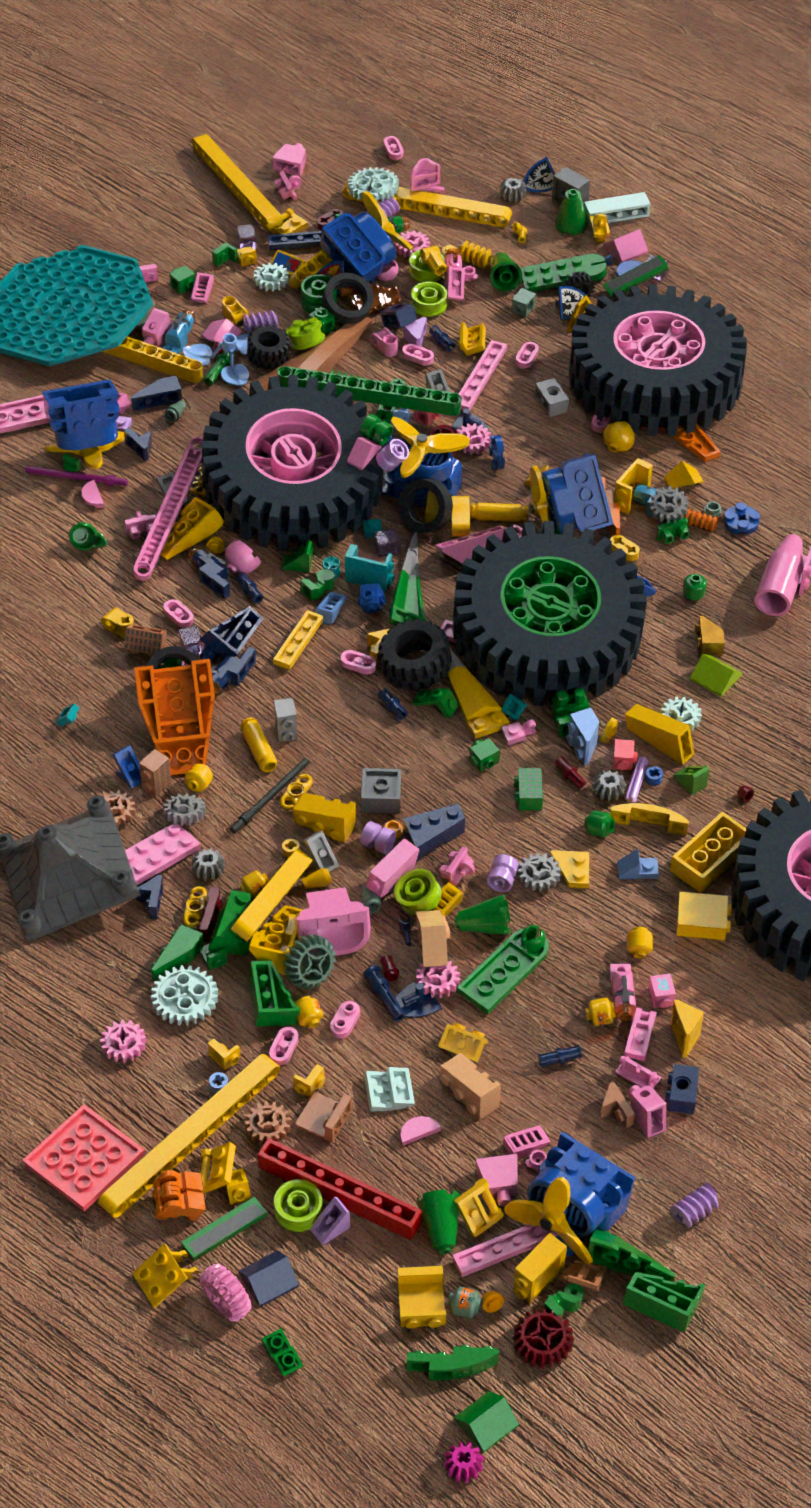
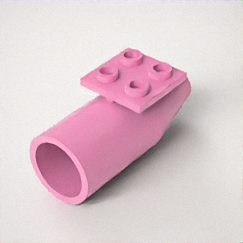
(781, 577)

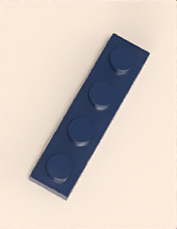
(294, 240)

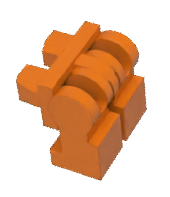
(178, 1195)

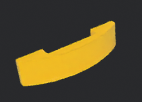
(651, 814)

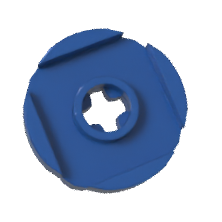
(496, 450)
(741, 511)

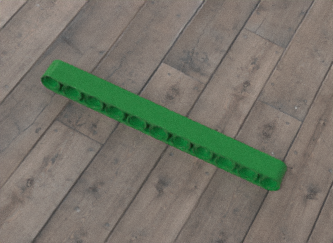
(379, 391)

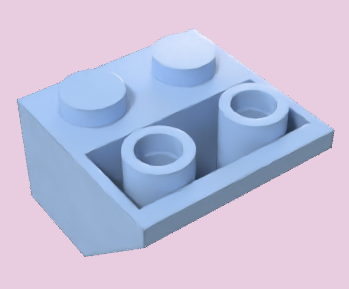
(583, 734)

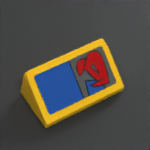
(288, 261)

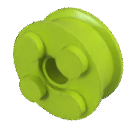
(421, 271)
(429, 299)
(305, 333)
(417, 891)
(293, 1193)

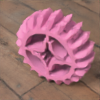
(225, 1292)

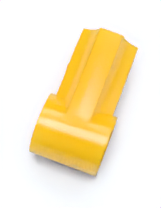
(432, 257)

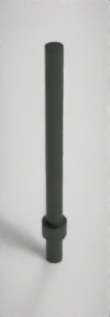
(246, 817)

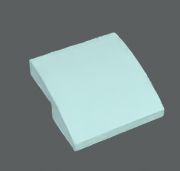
(389, 1089)

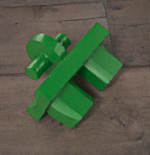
(667, 531)

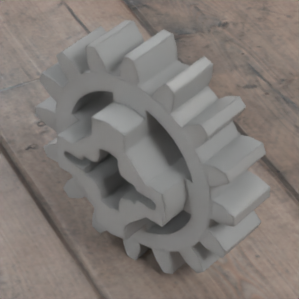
(669, 503)
(184, 809)
(539, 872)

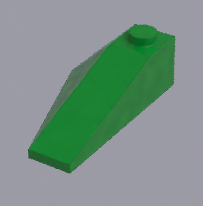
(622, 1257)

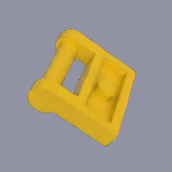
(293, 225)
(222, 1165)
(473, 1210)

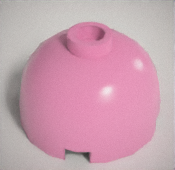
(240, 558)

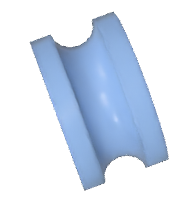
(217, 1077)

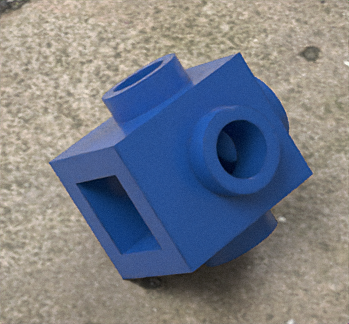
(371, 598)

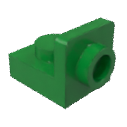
(224, 253)
(211, 958)

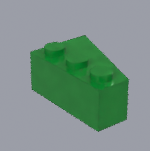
(223, 936)
(269, 997)
(663, 1299)

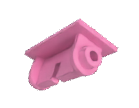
(636, 1073)

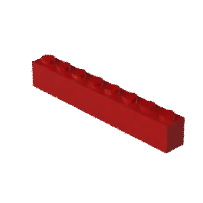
(353, 1194)

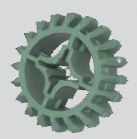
(307, 965)

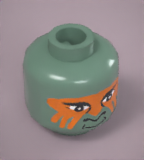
(465, 1302)

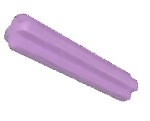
(636, 780)

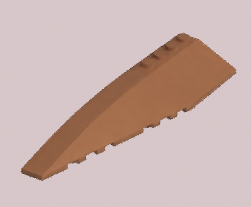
(328, 352)

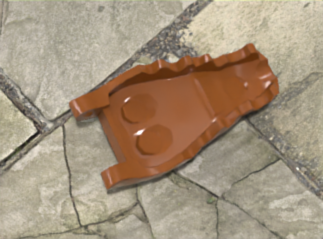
(382, 298)

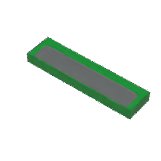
(637, 275)
(224, 1228)

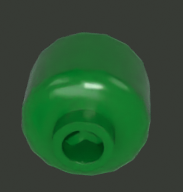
(694, 587)
(599, 824)

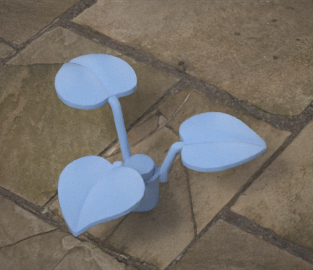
(233, 375)

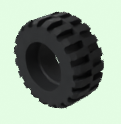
(416, 672)

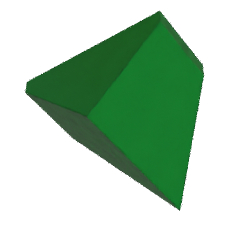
(301, 559)

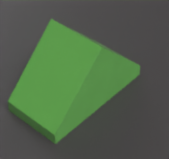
(693, 778)

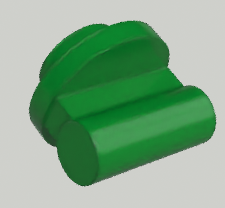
(70, 463)

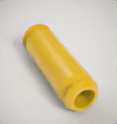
(498, 512)
(258, 744)

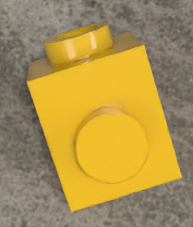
(311, 1083)

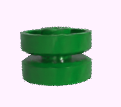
(312, 291)

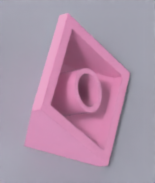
(627, 246)

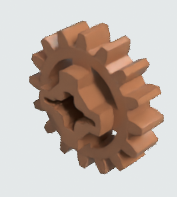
(117, 803)
(267, 1122)

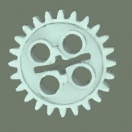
(377, 182)
(184, 995)

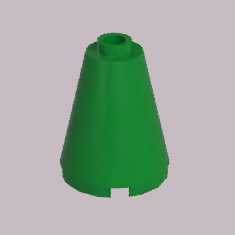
(571, 214)
(505, 273)
(485, 917)
(440, 1218)

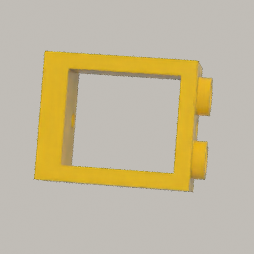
(539, 1268)

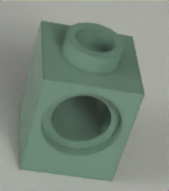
(523, 302)

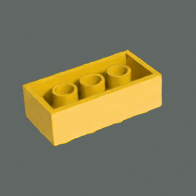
(708, 852)

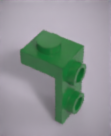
(441, 697)

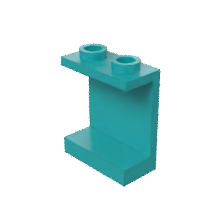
(367, 571)

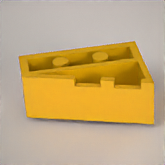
(331, 817)

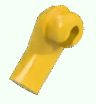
(521, 231)

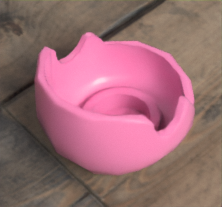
(389, 272)

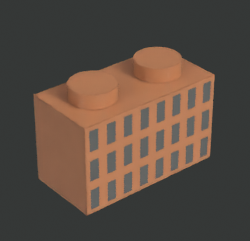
(144, 639)
(155, 772)

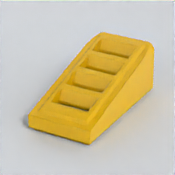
(452, 895)

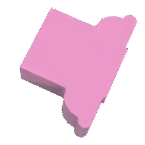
(336, 919)

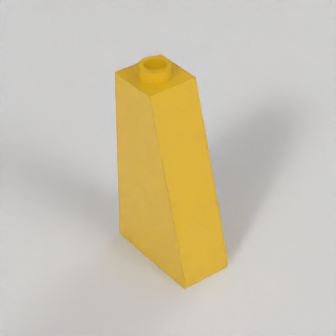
(662, 732)

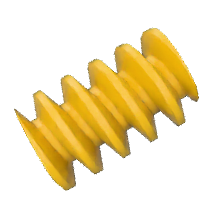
(475, 255)

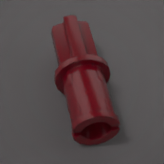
(570, 772)

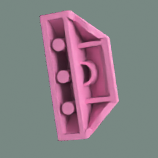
(462, 547)

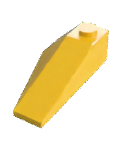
(276, 937)

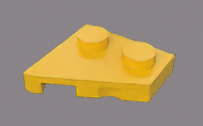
(573, 867)

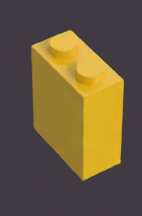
(703, 915)

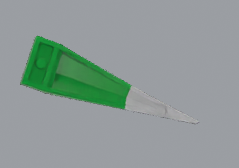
(407, 599)

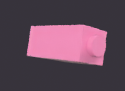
(394, 865)

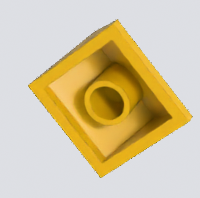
(686, 1025)

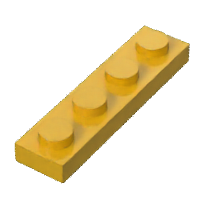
(298, 640)

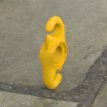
(288, 796)
(189, 913)

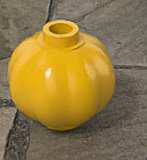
(618, 436)

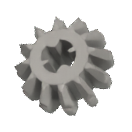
(512, 189)
(609, 785)
(208, 864)

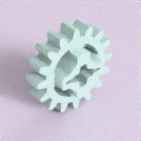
(271, 277)
(690, 712)

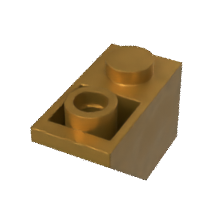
(710, 637)

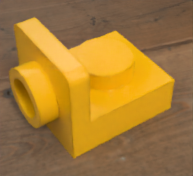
(247, 256)
(221, 1055)
(238, 1189)

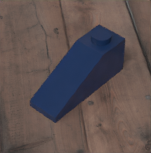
(159, 393)

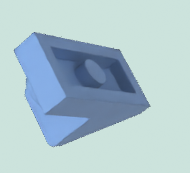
(637, 868)

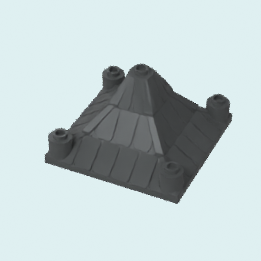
(68, 870)

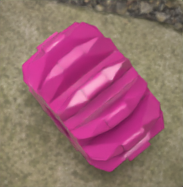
(463, 1469)

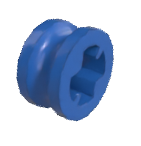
(651, 771)

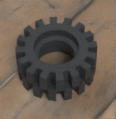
(581, 279)

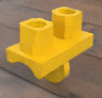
(599, 227)

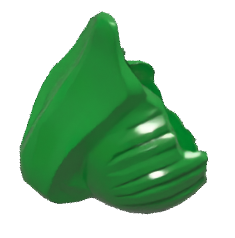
(85, 537)

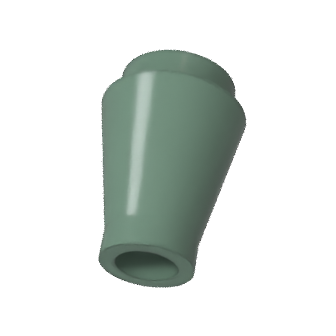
(173, 412)
(370, 900)

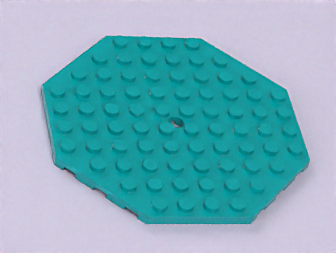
(104, 296)

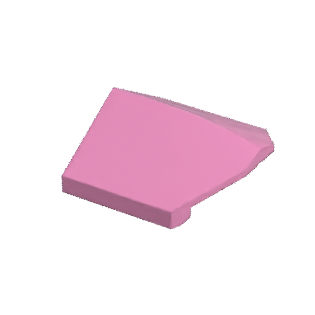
(424, 174)
(219, 328)

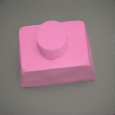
(290, 159)
(156, 328)
(648, 1110)
(501, 1175)

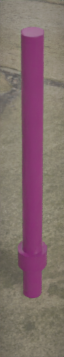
(108, 480)

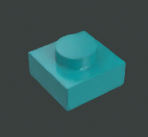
(371, 526)
(514, 707)
(67, 715)

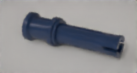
(381, 987)

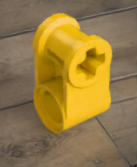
(233, 310)
(117, 621)

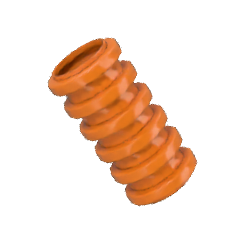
(701, 520)

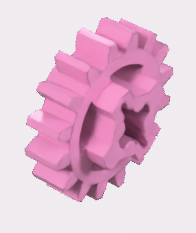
(416, 240)
(478, 438)
(438, 979)
(113, 1038)

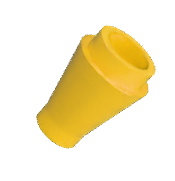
(317, 879)

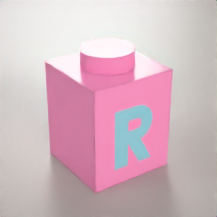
(662, 991)

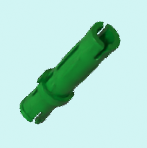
(222, 361)

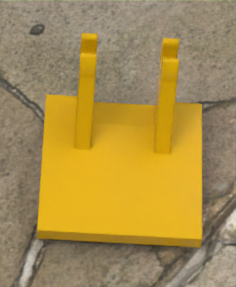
(162, 1275)

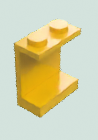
(638, 473)
(421, 1297)

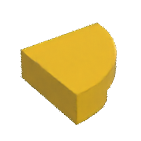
(609, 730)

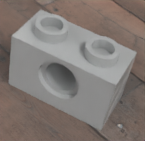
(551, 397)
(285, 719)

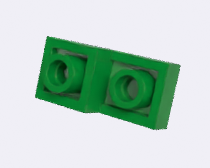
(281, 1352)

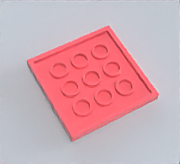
(83, 1157)

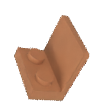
(325, 1116)

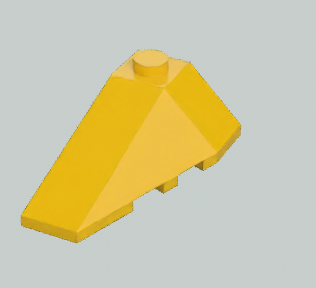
(196, 524)

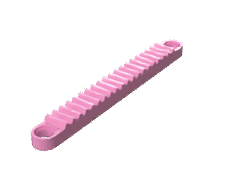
(169, 510)

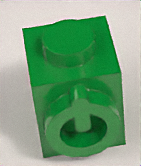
(182, 279)
(326, 319)
(484, 754)

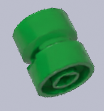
(375, 429)

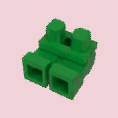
(564, 705)

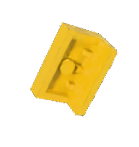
(472, 339)

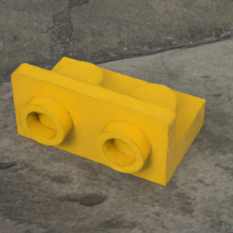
(458, 1040)

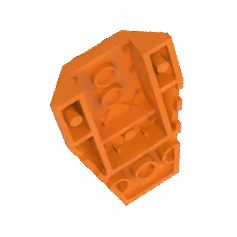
(178, 711)

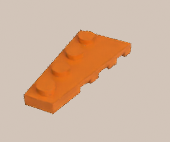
(696, 442)

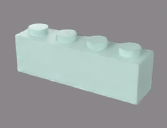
(619, 207)

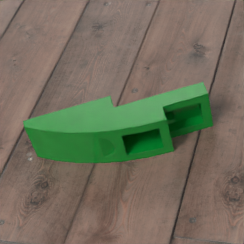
(463, 1363)

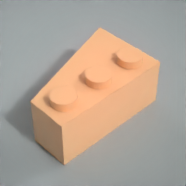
(433, 936)
(471, 1086)

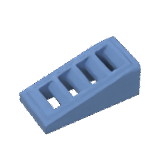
(330, 609)

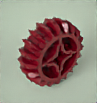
(552, 1329)

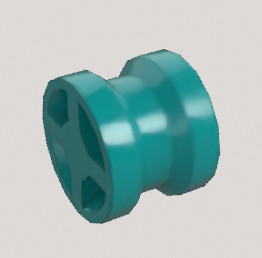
(332, 564)

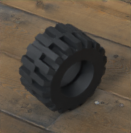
(268, 347)

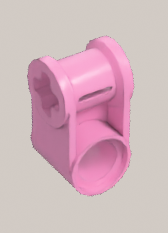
(385, 342)

